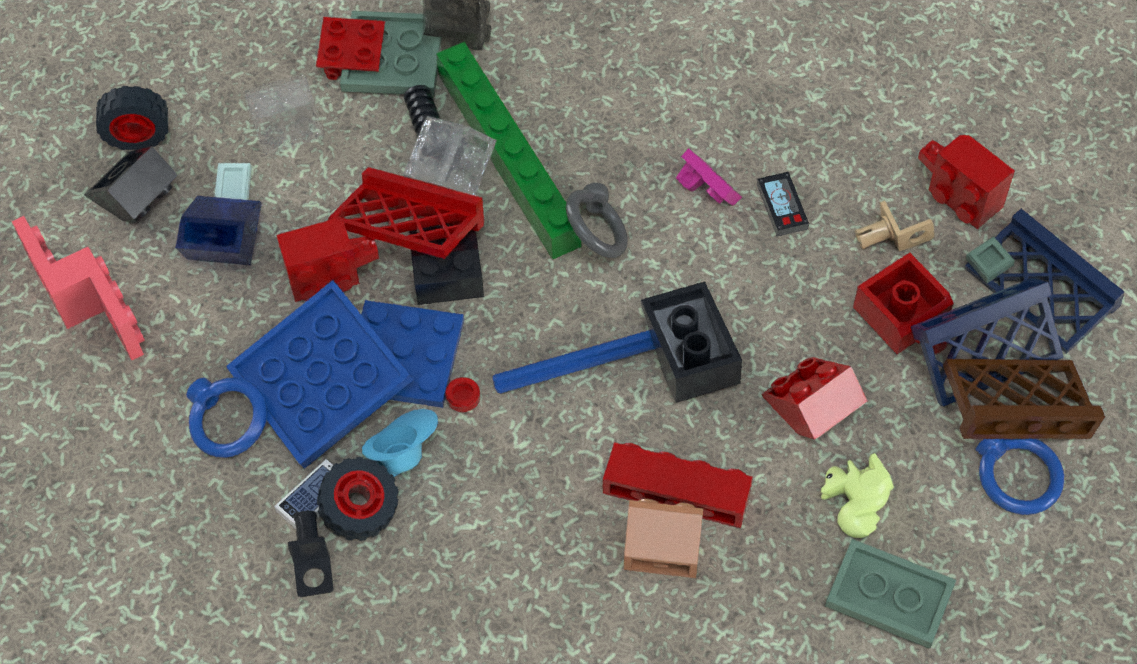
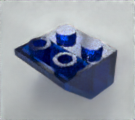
(219, 230)

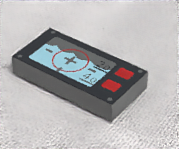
(782, 204)

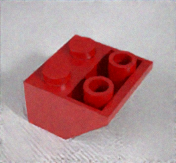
(816, 396)

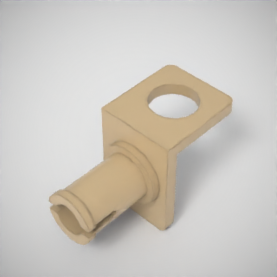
(888, 229)

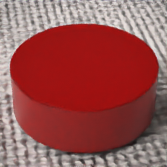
(462, 394)

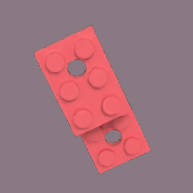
(80, 287)

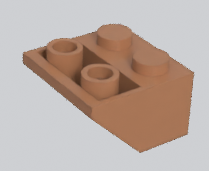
(663, 538)

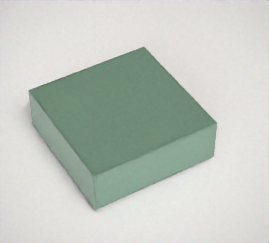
(990, 259)

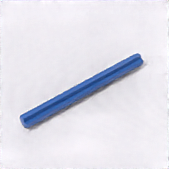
(573, 362)

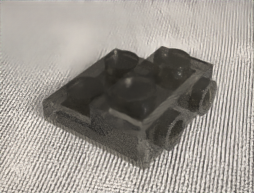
(458, 21)

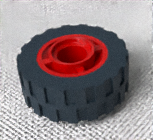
(132, 118)
(360, 477)

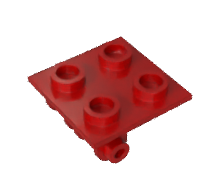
(349, 45)

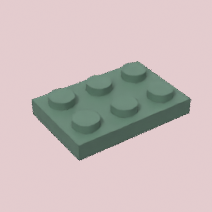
(890, 593)

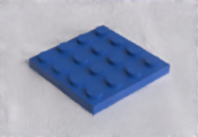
(320, 373)

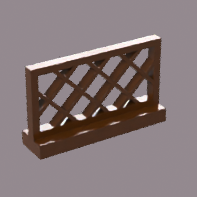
(1026, 418)

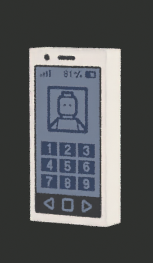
(304, 495)

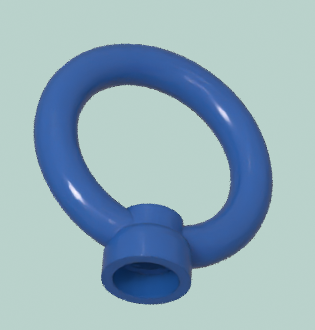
(205, 396)
(994, 449)

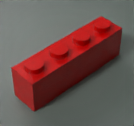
(669, 480)

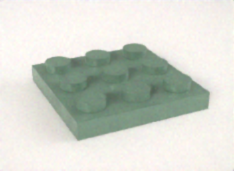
(405, 59)

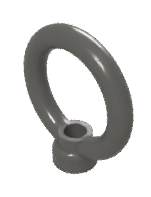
(596, 199)

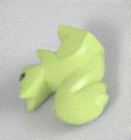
(866, 493)

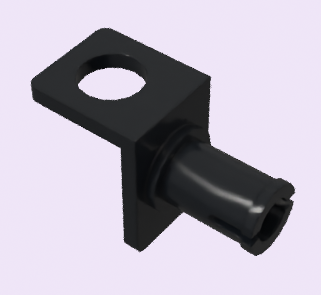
(310, 553)

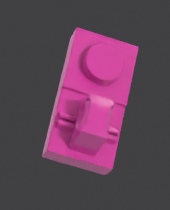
(697, 172)

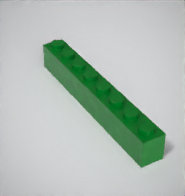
(512, 153)

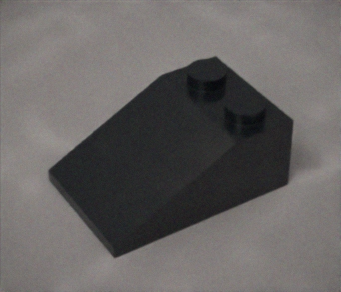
(448, 278)
(692, 342)

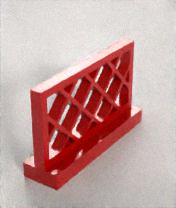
(409, 199)

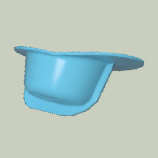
(400, 443)

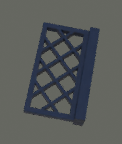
(1068, 266)
(982, 312)

